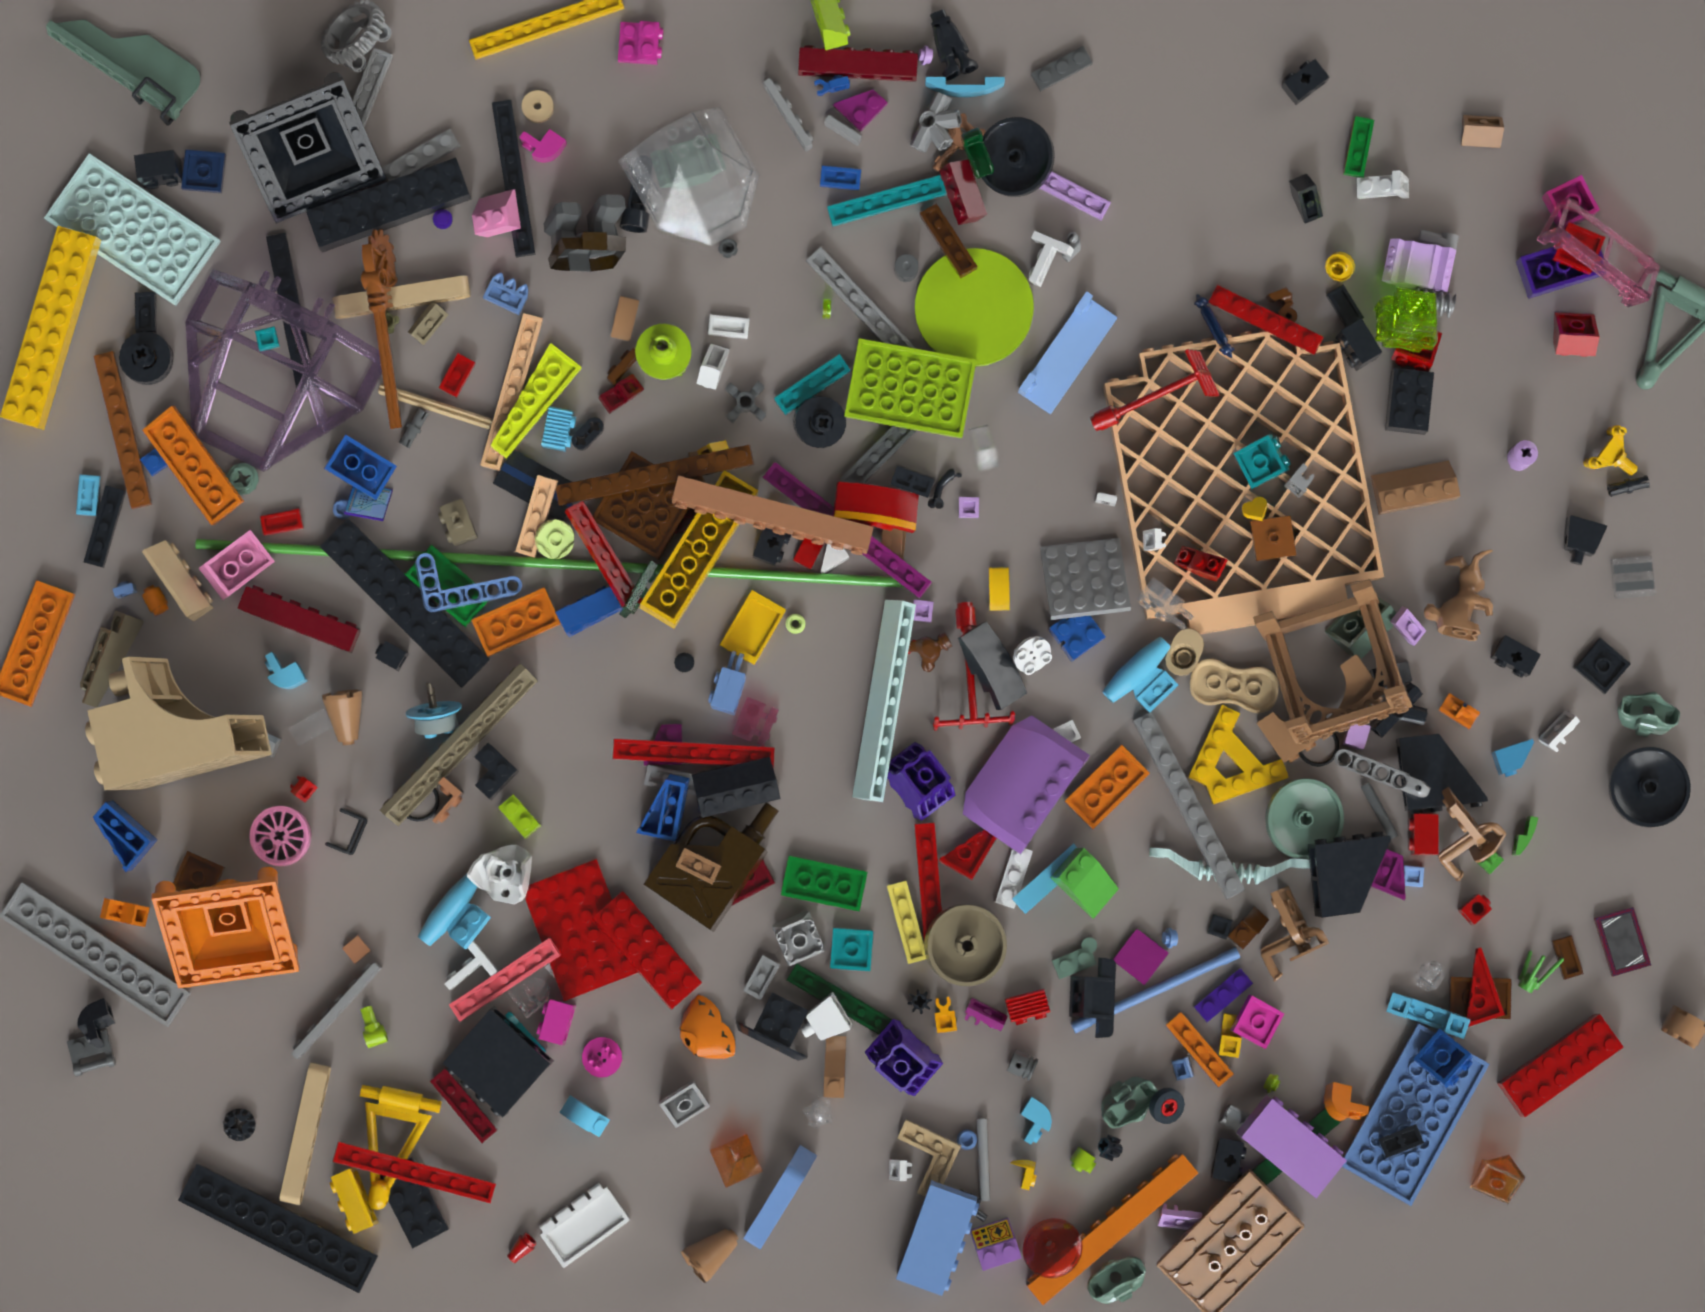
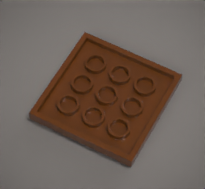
(642, 515)

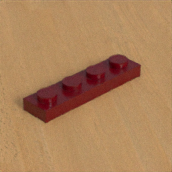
(464, 1105)

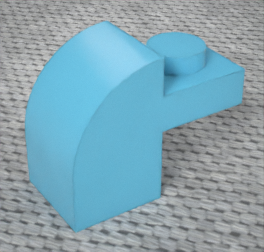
(287, 677)
(584, 1116)
(1040, 1116)

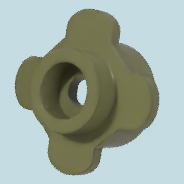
(393, 321)

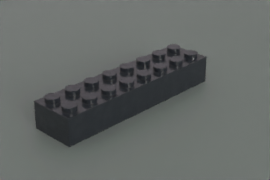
(388, 205)

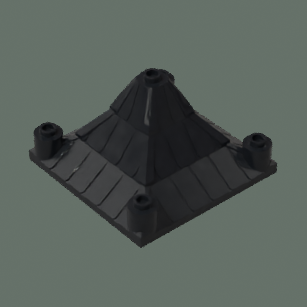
(307, 149)

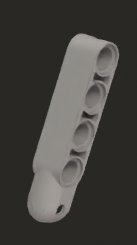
(1411, 785)

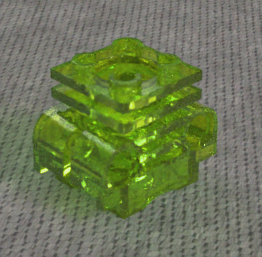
(1407, 320)

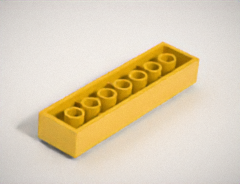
(692, 560)

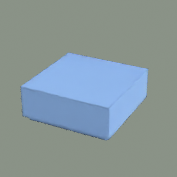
(1413, 876)

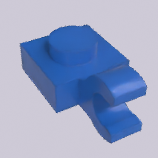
(837, 84)

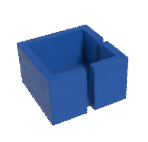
(1078, 634)

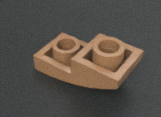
(625, 318)

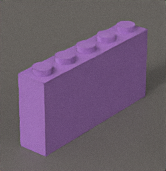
(1292, 1145)

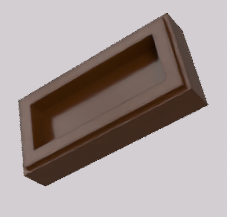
(1566, 949)

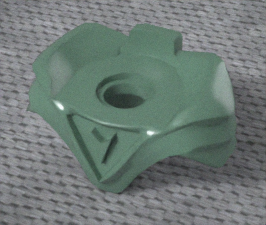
(1661, 721)
(1113, 1104)
(1106, 1292)

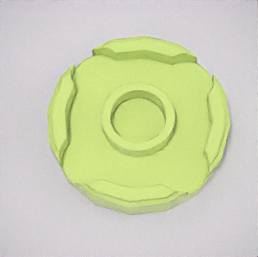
(554, 539)

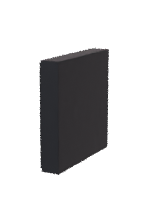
(1602, 666)

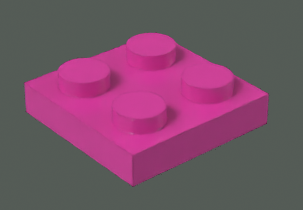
(1257, 1021)

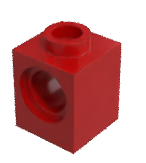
(1469, 915)

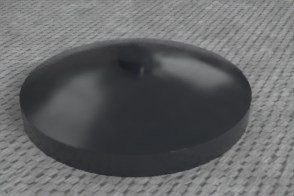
(1020, 156)
(1649, 787)

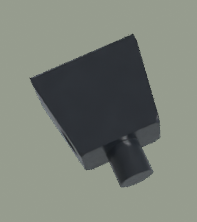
(1582, 537)

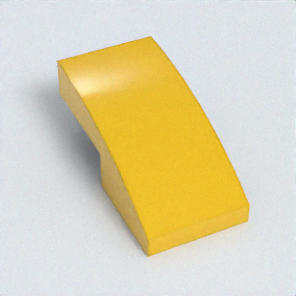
(999, 588)
(1229, 1041)

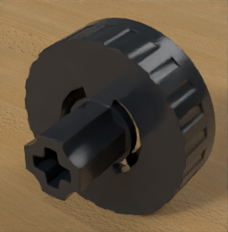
(134, 365)
(832, 428)

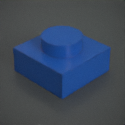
(153, 462)

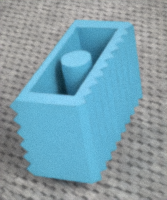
(558, 428)

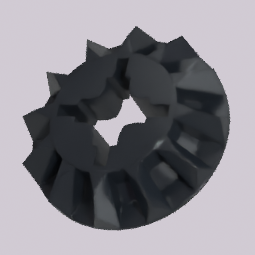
(247, 1129)

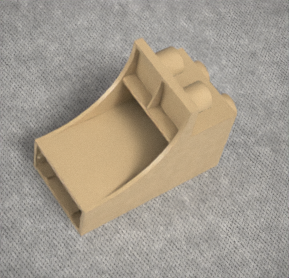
(162, 734)

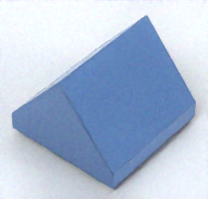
(1182, 1068)

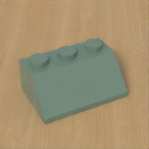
(1351, 633)

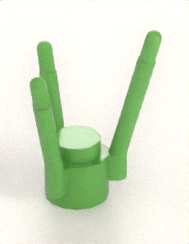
(1529, 981)

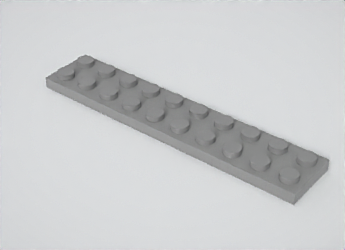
(95, 954)

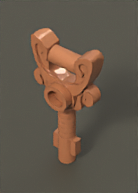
(955, 134)

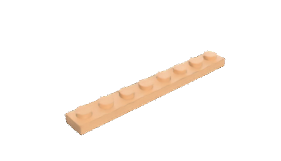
(513, 383)

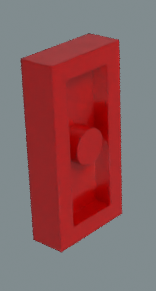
(457, 375)

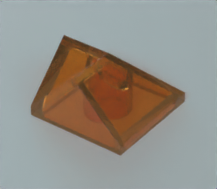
(736, 1160)
(1498, 1178)

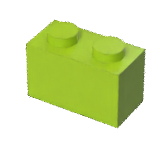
(519, 816)

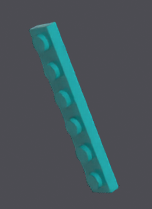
(886, 200)

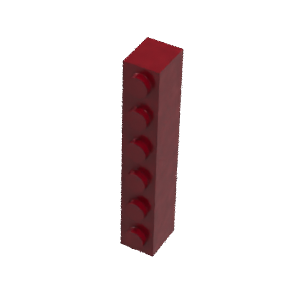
(858, 64)
(299, 619)

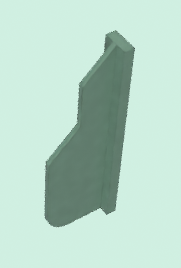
(130, 61)

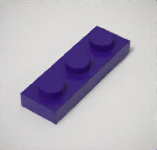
(1223, 995)

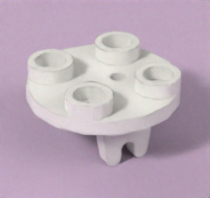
(1029, 648)

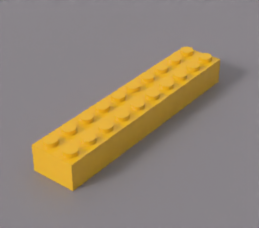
(50, 328)

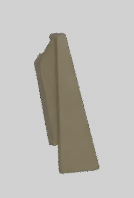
(107, 656)

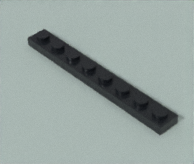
(513, 174)
(283, 268)

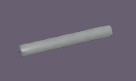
(983, 1159)

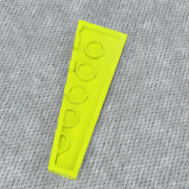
(543, 388)

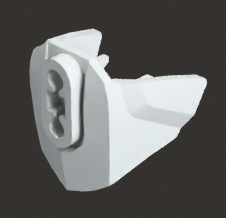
(492, 872)

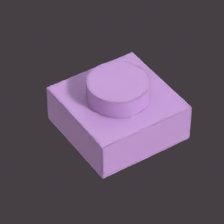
(968, 507)
(923, 610)

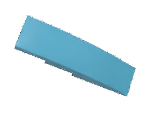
(1040, 885)

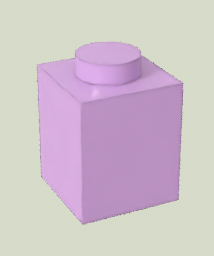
(1356, 736)

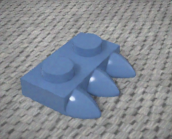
(505, 295)

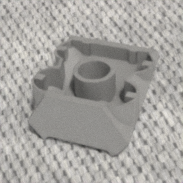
(798, 938)

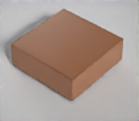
(356, 949)

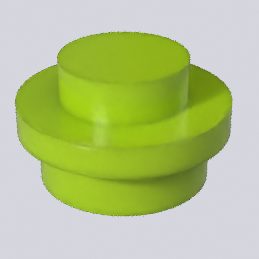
(1272, 1083)

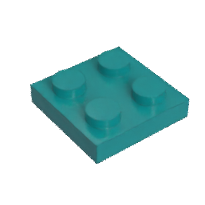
(851, 949)

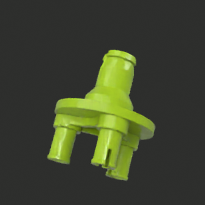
(665, 363)

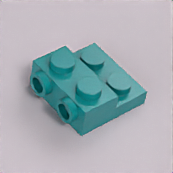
(1262, 460)

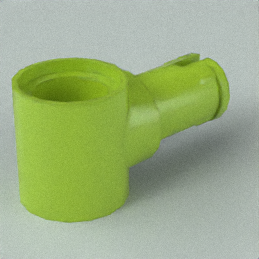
(374, 1032)

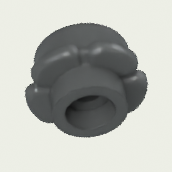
(728, 243)

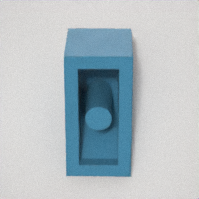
(1512, 757)

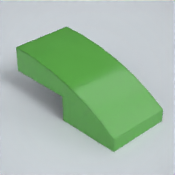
(1522, 841)

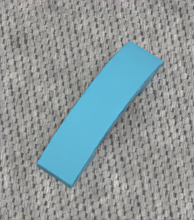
(990, 85)
(1428, 1014)

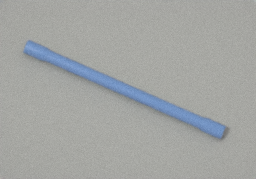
(1222, 959)

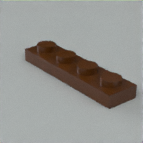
(948, 241)

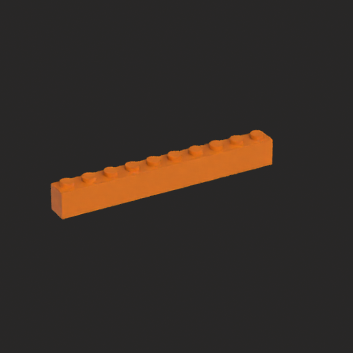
(1120, 1222)

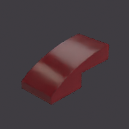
(621, 393)

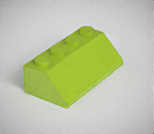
(830, 23)

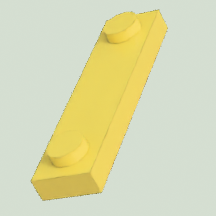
(907, 922)

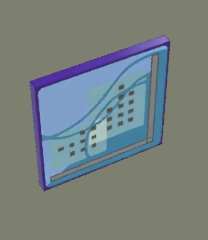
(366, 507)

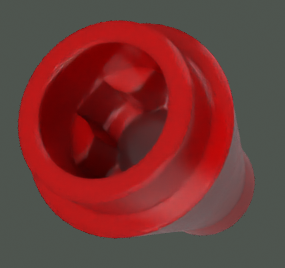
(522, 1246)

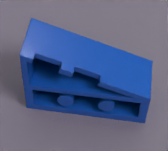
(588, 611)
(667, 810)
(124, 833)

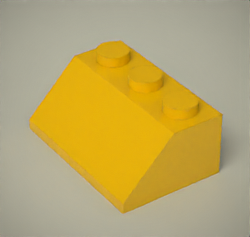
(353, 1200)

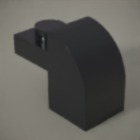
(93, 1018)

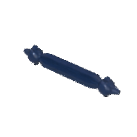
(1214, 326)

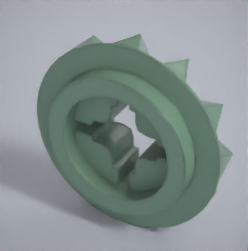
(247, 470)

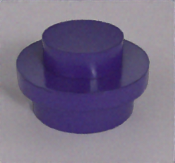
(442, 219)

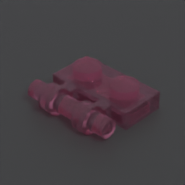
(749, 720)

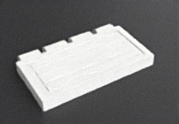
(585, 1226)

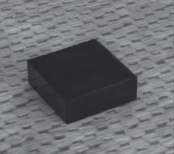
(1219, 926)

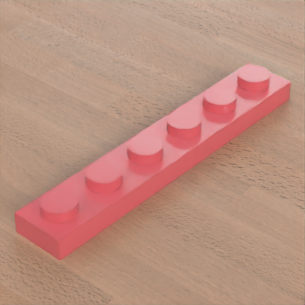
(505, 979)

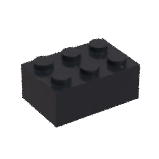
(1409, 401)

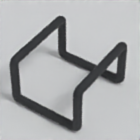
(161, 89)
(347, 851)

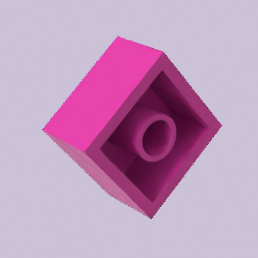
(1575, 189)
(556, 1022)

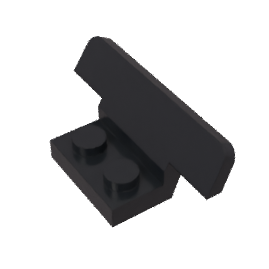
(1095, 997)

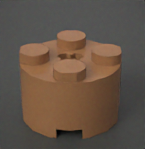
(1685, 1026)

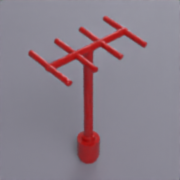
(1110, 416)
(966, 621)

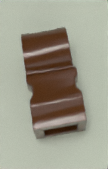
(1284, 296)

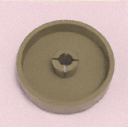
(946, 953)

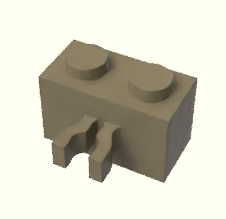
(457, 522)

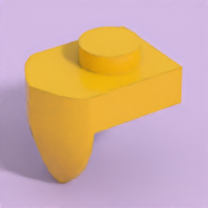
(1028, 1177)

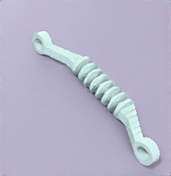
(1259, 874)

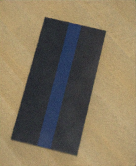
(519, 478)

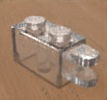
(1163, 603)

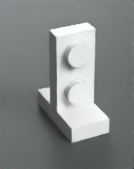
(1383, 186)
(1046, 256)
(470, 966)

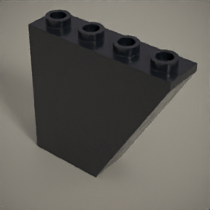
(1435, 764)
(1344, 871)

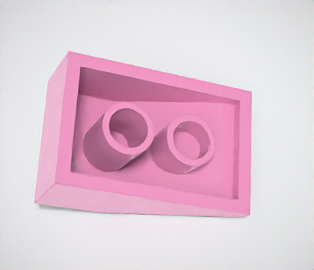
(236, 564)

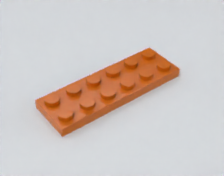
(193, 465)
(34, 642)

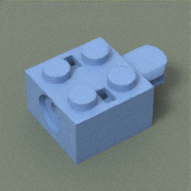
(729, 687)

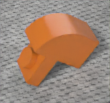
(124, 912)
(1338, 1103)

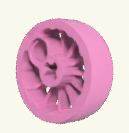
(258, 848)

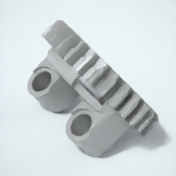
(345, 29)

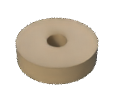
(542, 114)

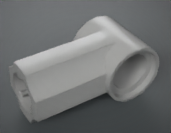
(1442, 239)

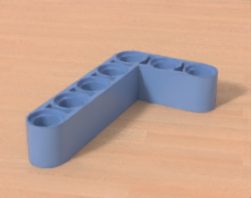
(461, 592)
(780, 1197)

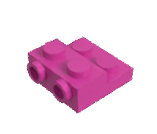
(640, 42)

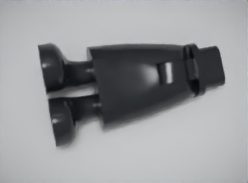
(951, 46)

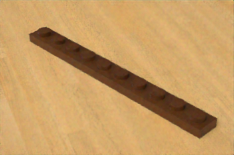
(654, 475)

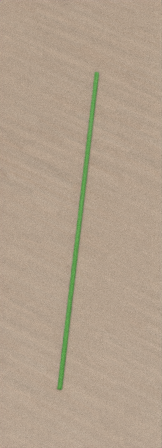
(579, 564)

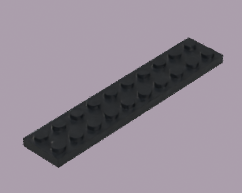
(404, 603)
(278, 1228)

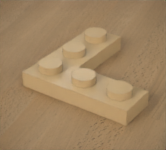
(941, 1148)

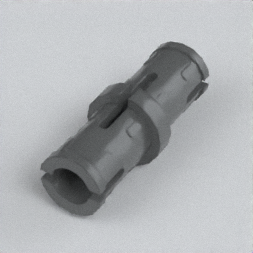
(413, 428)

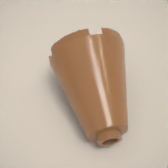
(344, 714)
(710, 1253)

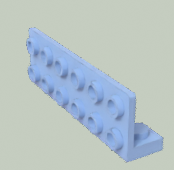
(1067, 354)

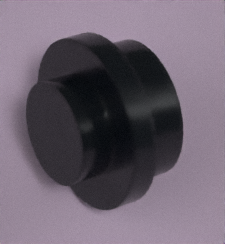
(684, 662)

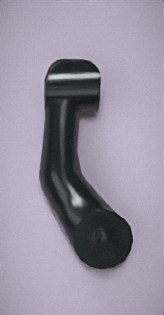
(936, 501)

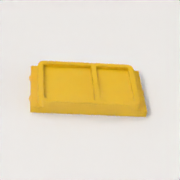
(753, 627)

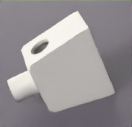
(826, 1019)

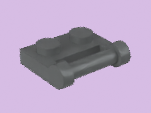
(80, 1048)

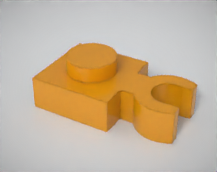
(945, 1019)

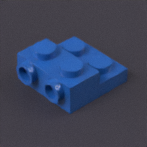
(1444, 1058)

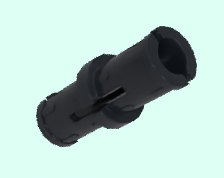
(1628, 486)

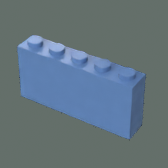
(937, 1238)

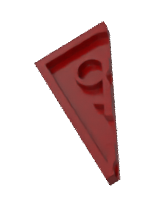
(970, 855)
(1483, 996)

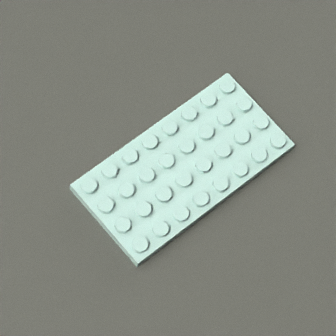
(134, 229)

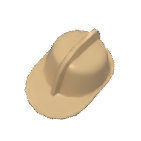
(1184, 652)

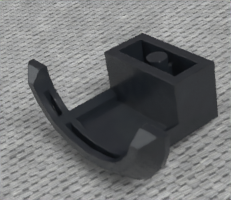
(778, 1025)

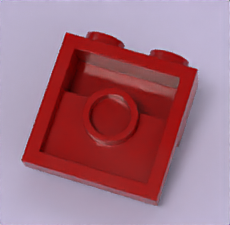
(1420, 361)

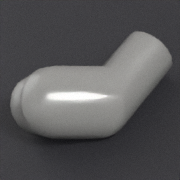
(1074, 241)

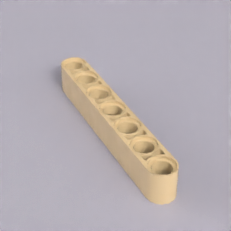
(405, 296)
(305, 1133)

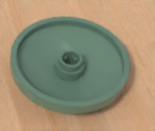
(1302, 813)

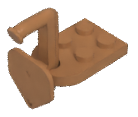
(1477, 840)
(1299, 931)

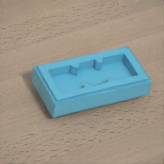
(88, 495)

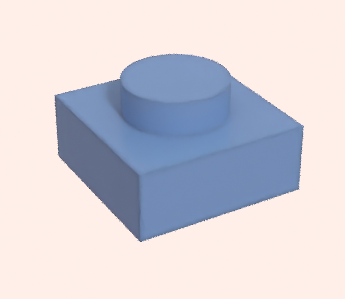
(124, 589)

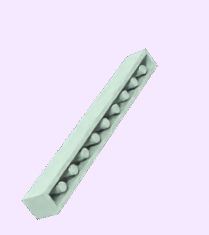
(884, 700)

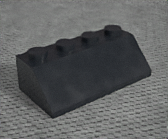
(735, 786)

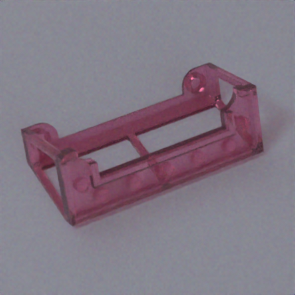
(1632, 291)

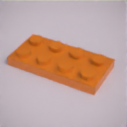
(516, 622)
(1107, 787)

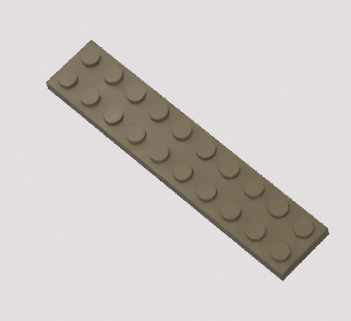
(459, 744)

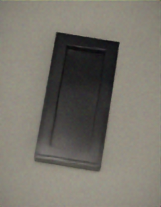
(1344, 305)

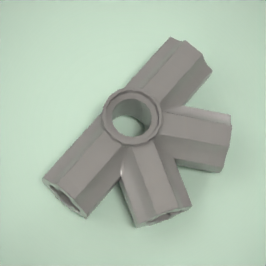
(937, 130)

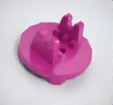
(609, 1050)

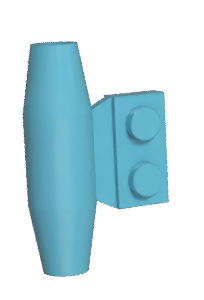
(1143, 677)
(456, 916)

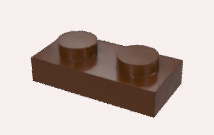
(616, 372)

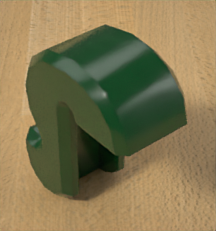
(977, 153)

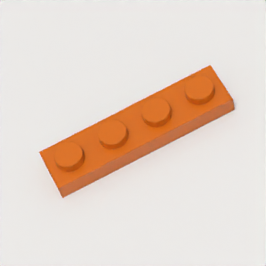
(1199, 1049)

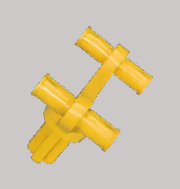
(1613, 453)

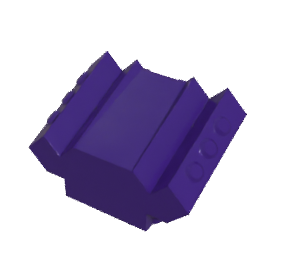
(920, 780)
(903, 1058)

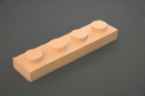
(536, 514)

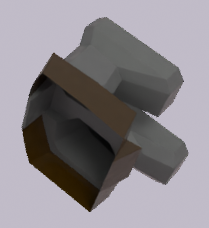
(574, 251)

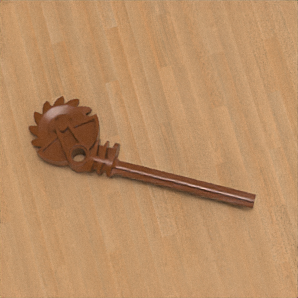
(377, 281)

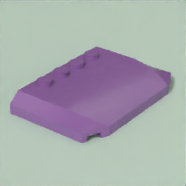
(1022, 782)

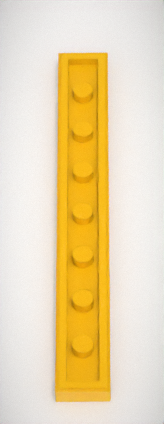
(542, 26)

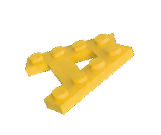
(1223, 739)

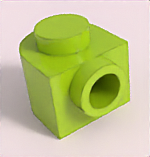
(1082, 1160)

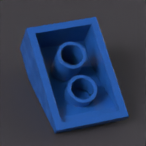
(360, 467)

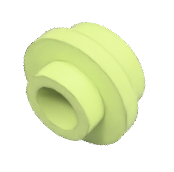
(800, 619)

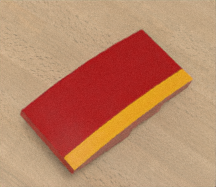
(876, 506)

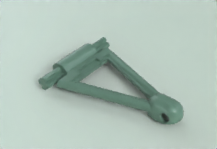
(1684, 296)

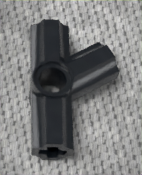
(1414, 715)

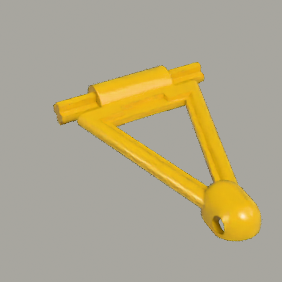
(398, 1105)

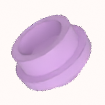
(925, 55)

